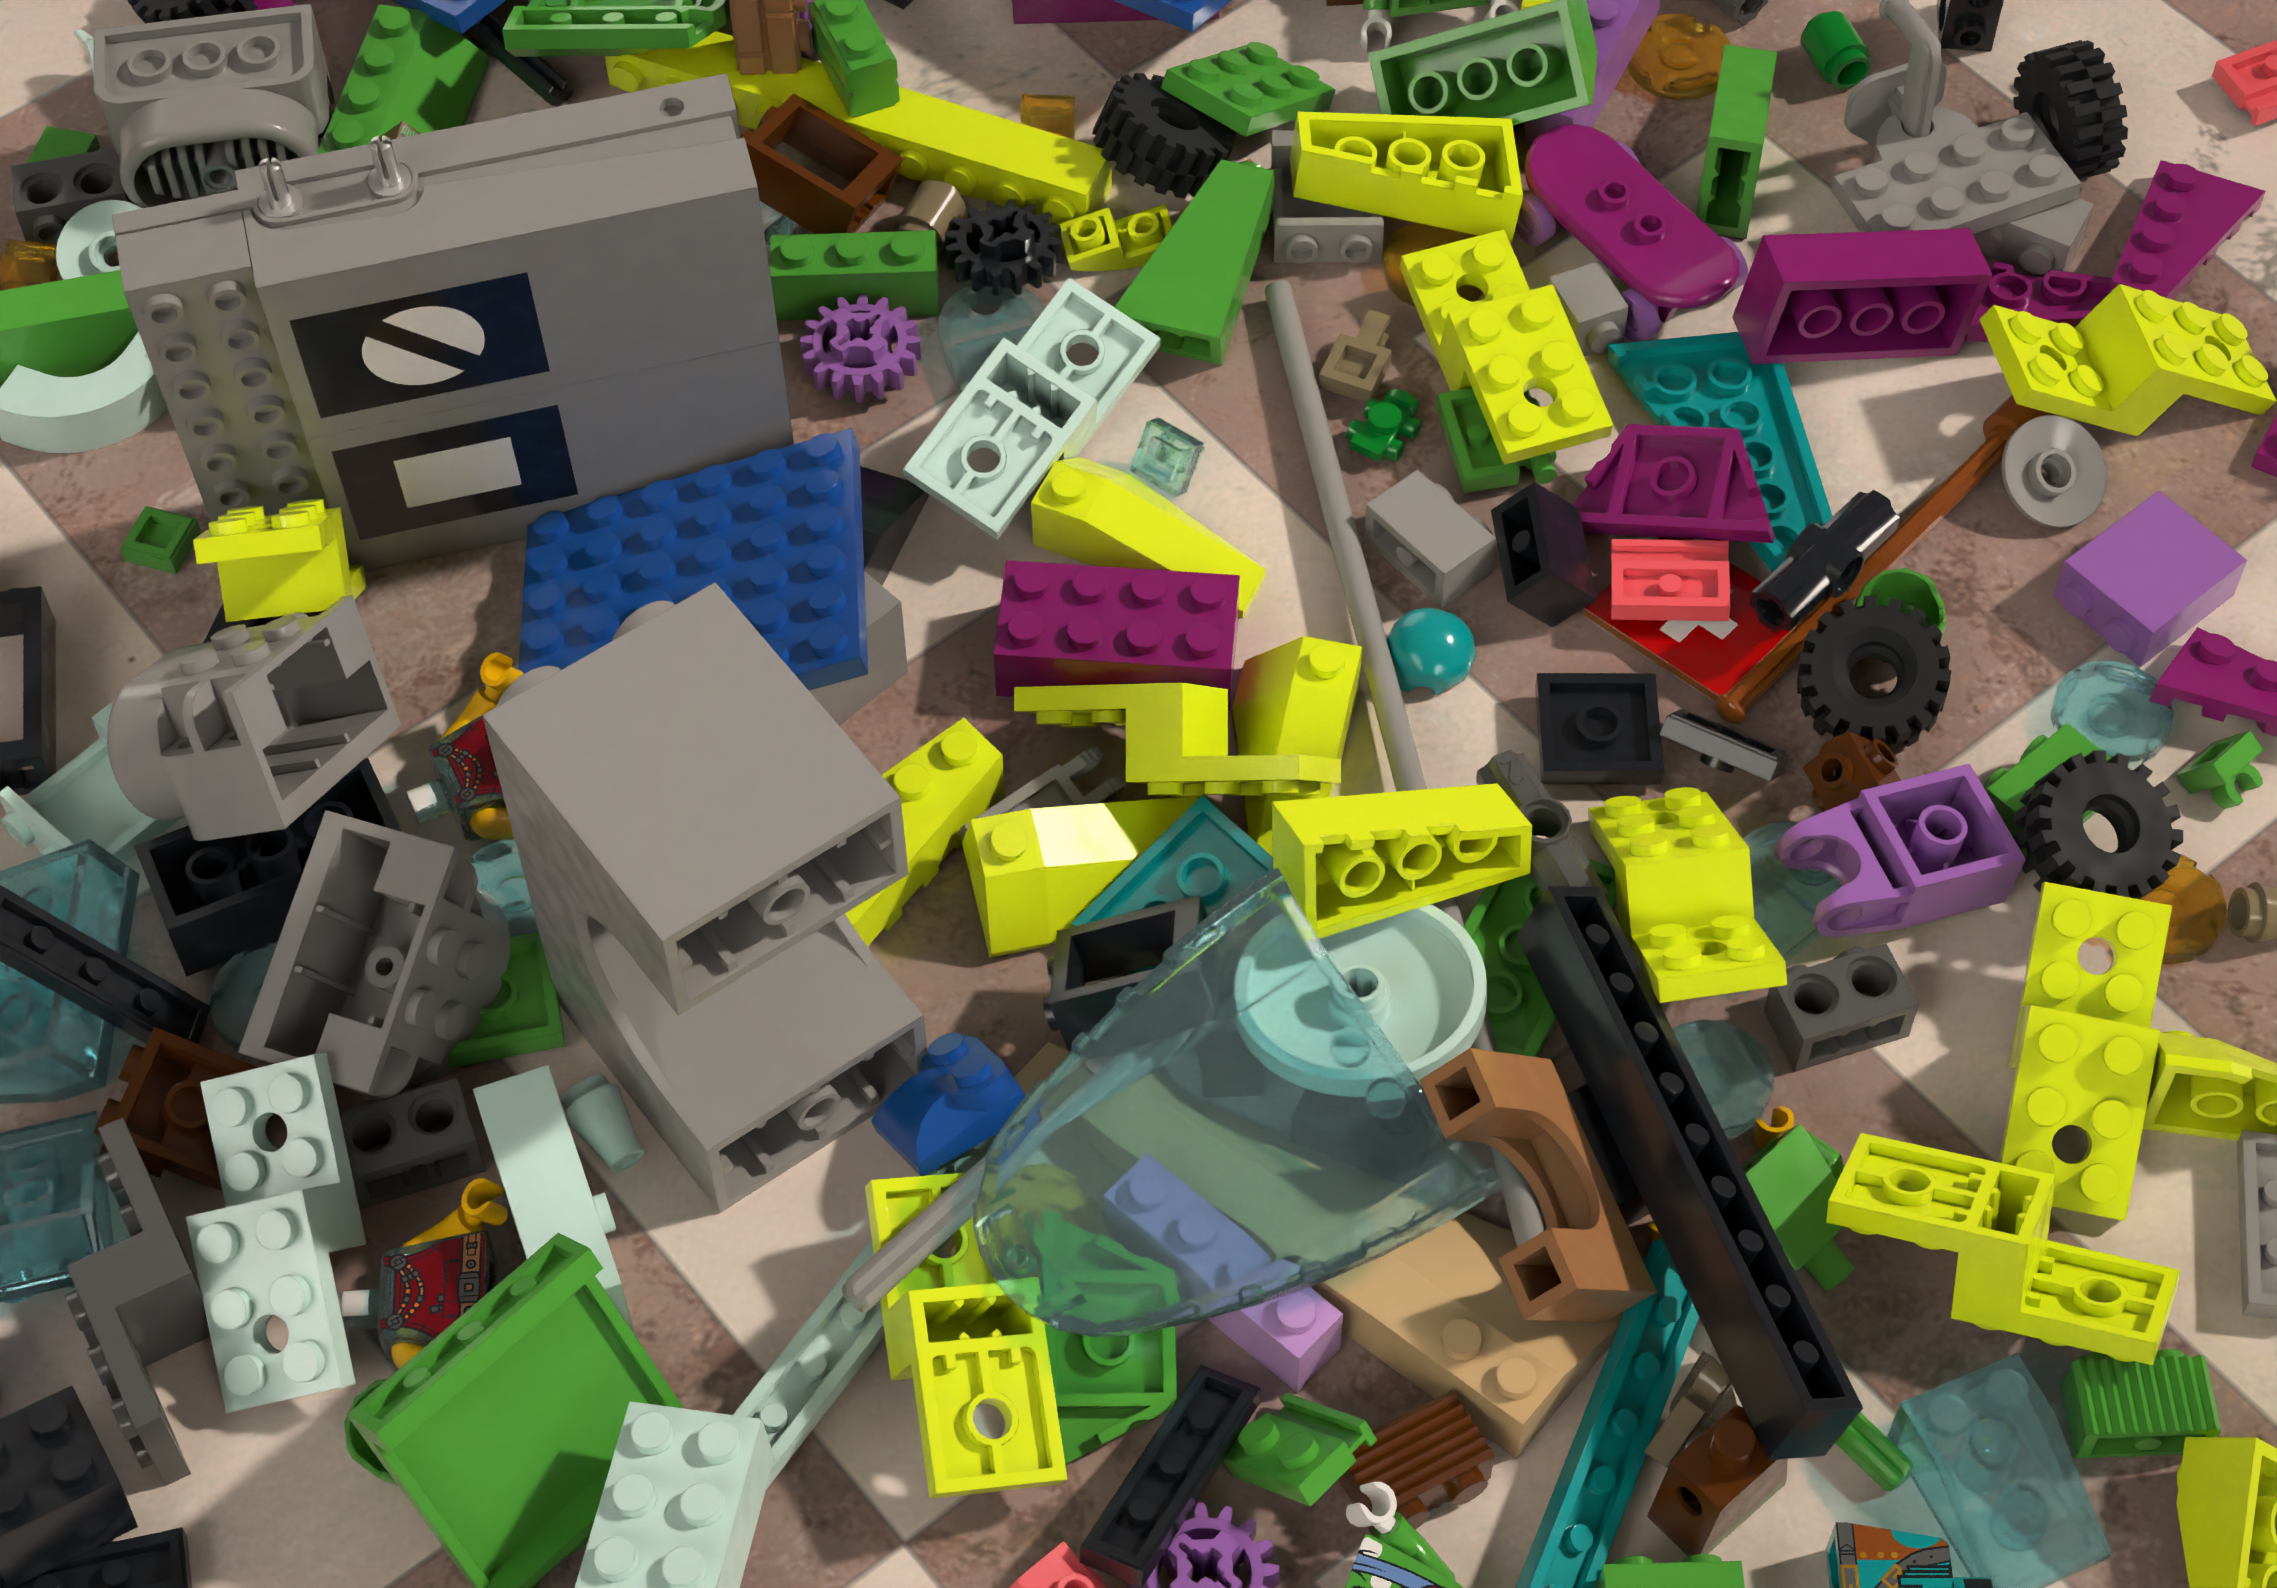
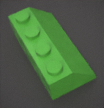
(1496, 68)
(409, 74)

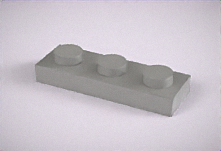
(2258, 1222)

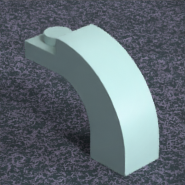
(84, 410)

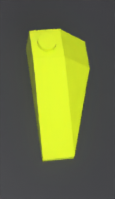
(1123, 523)

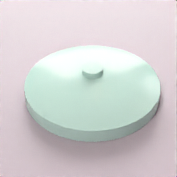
(1417, 982)

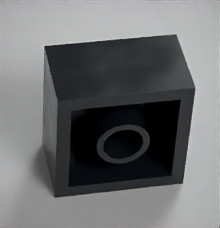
(55, 1488)

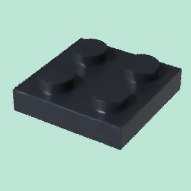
(1598, 728)

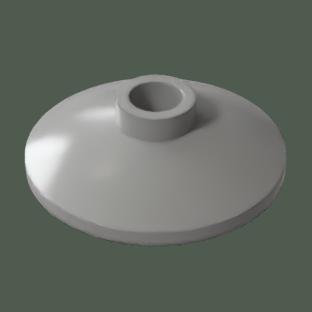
(2073, 466)

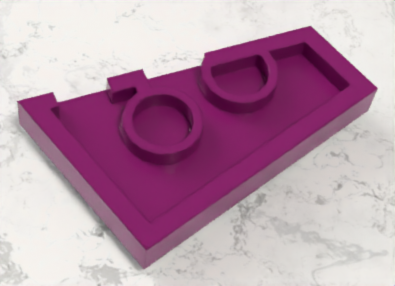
(2055, 297)
(2222, 680)

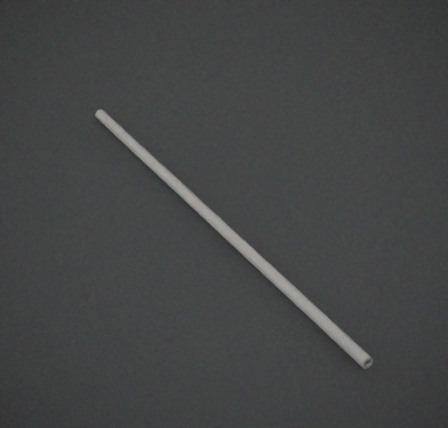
(1383, 684)

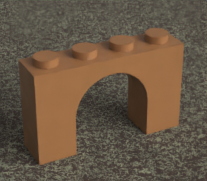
(1586, 1257)

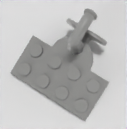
(1935, 162)

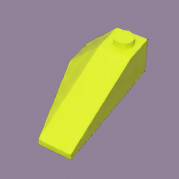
(1292, 704)
(1051, 863)
(2210, 1089)
(2228, 1512)

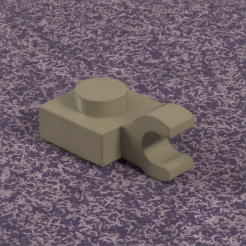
(1359, 363)

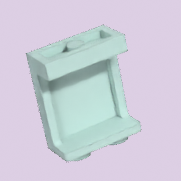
(80, 805)

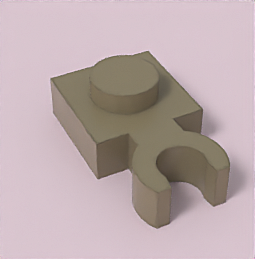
(1690, 1414)

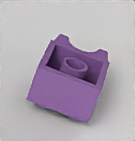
(1906, 853)

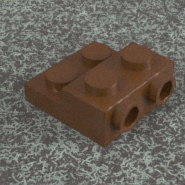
(167, 1105)

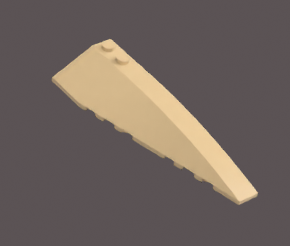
(1451, 1320)

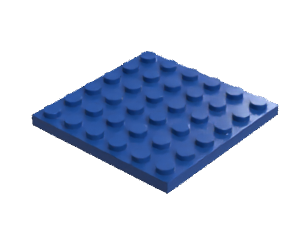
(766, 528)

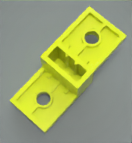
(1506, 346)
(2127, 360)
(280, 560)
(1177, 739)
(1686, 895)
(2086, 1045)
(2005, 1264)
(966, 1349)

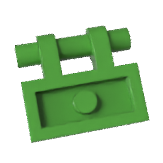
(1474, 450)

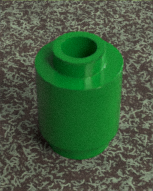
(1836, 49)

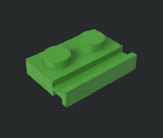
(1298, 1449)

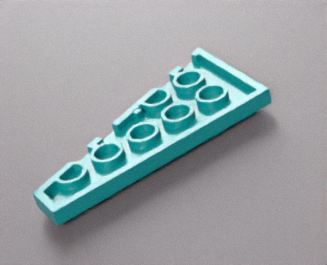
(1717, 386)

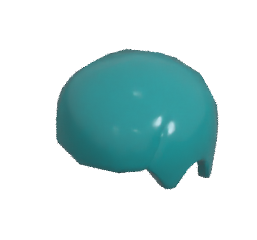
(1431, 649)

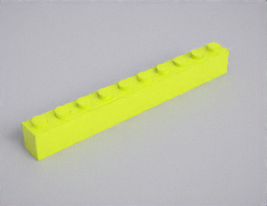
(935, 137)

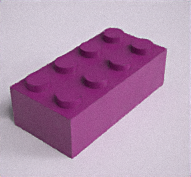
(1861, 295)
(1114, 627)

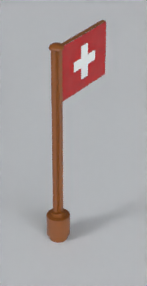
(1743, 658)

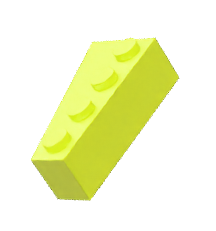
(1411, 168)
(939, 792)
(1396, 850)

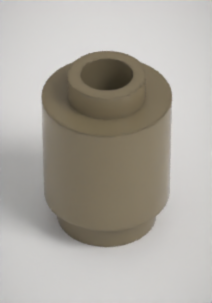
(932, 209)

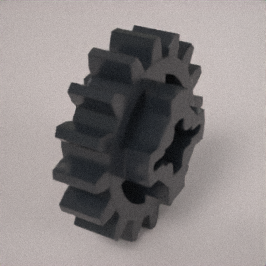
(1003, 247)

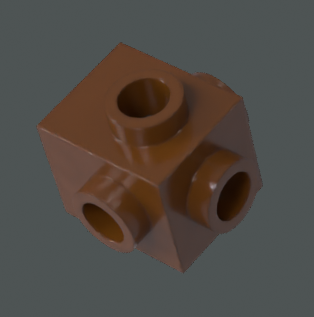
(1847, 767)

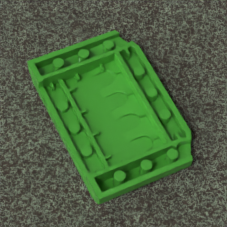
(610, 26)

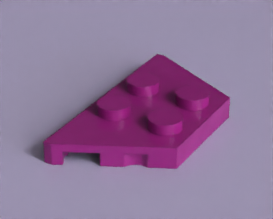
(1676, 486)

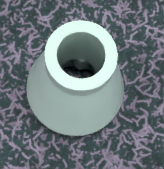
(602, 1120)

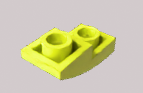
(1103, 244)

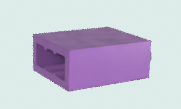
(2149, 578)

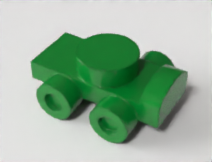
(1384, 425)

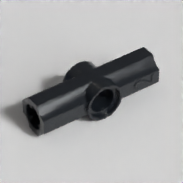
(1824, 561)

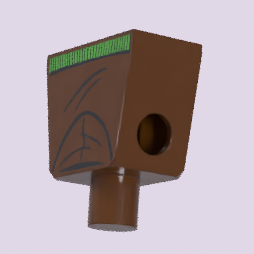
(1726, 1475)

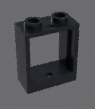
(1108, 950)

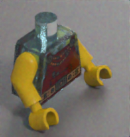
(465, 765)
(431, 1277)

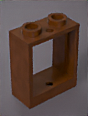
(831, 143)

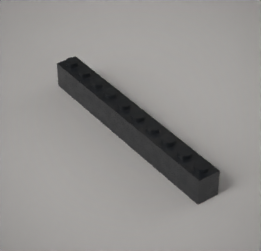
(1689, 1177)

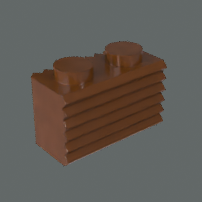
(1425, 1460)

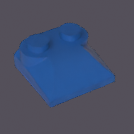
(948, 1105)

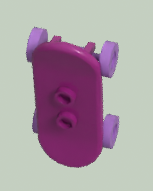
(1627, 224)

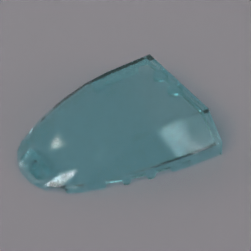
(1217, 1140)

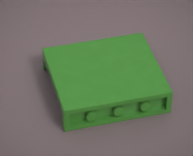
(515, 1418)

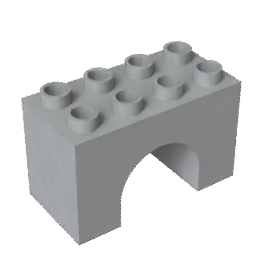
(693, 882)

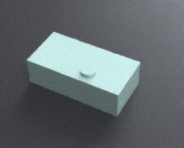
(545, 1172)

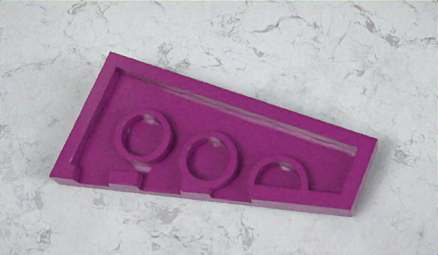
(2181, 227)

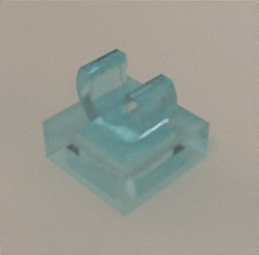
(1167, 456)

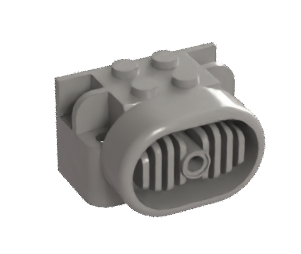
(210, 98)
(251, 723)
(380, 960)

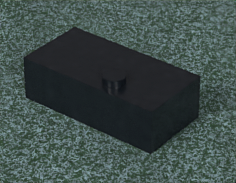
(240, 888)

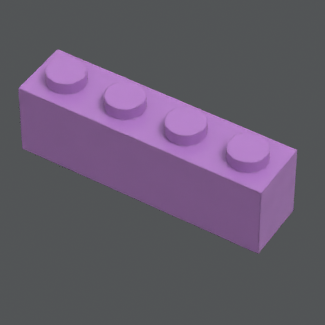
(1618, 33)

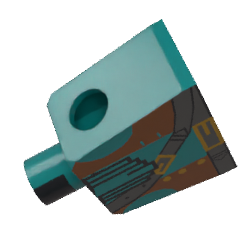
(1891, 1559)

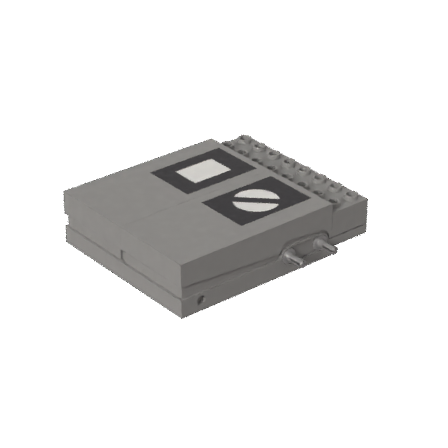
(469, 320)

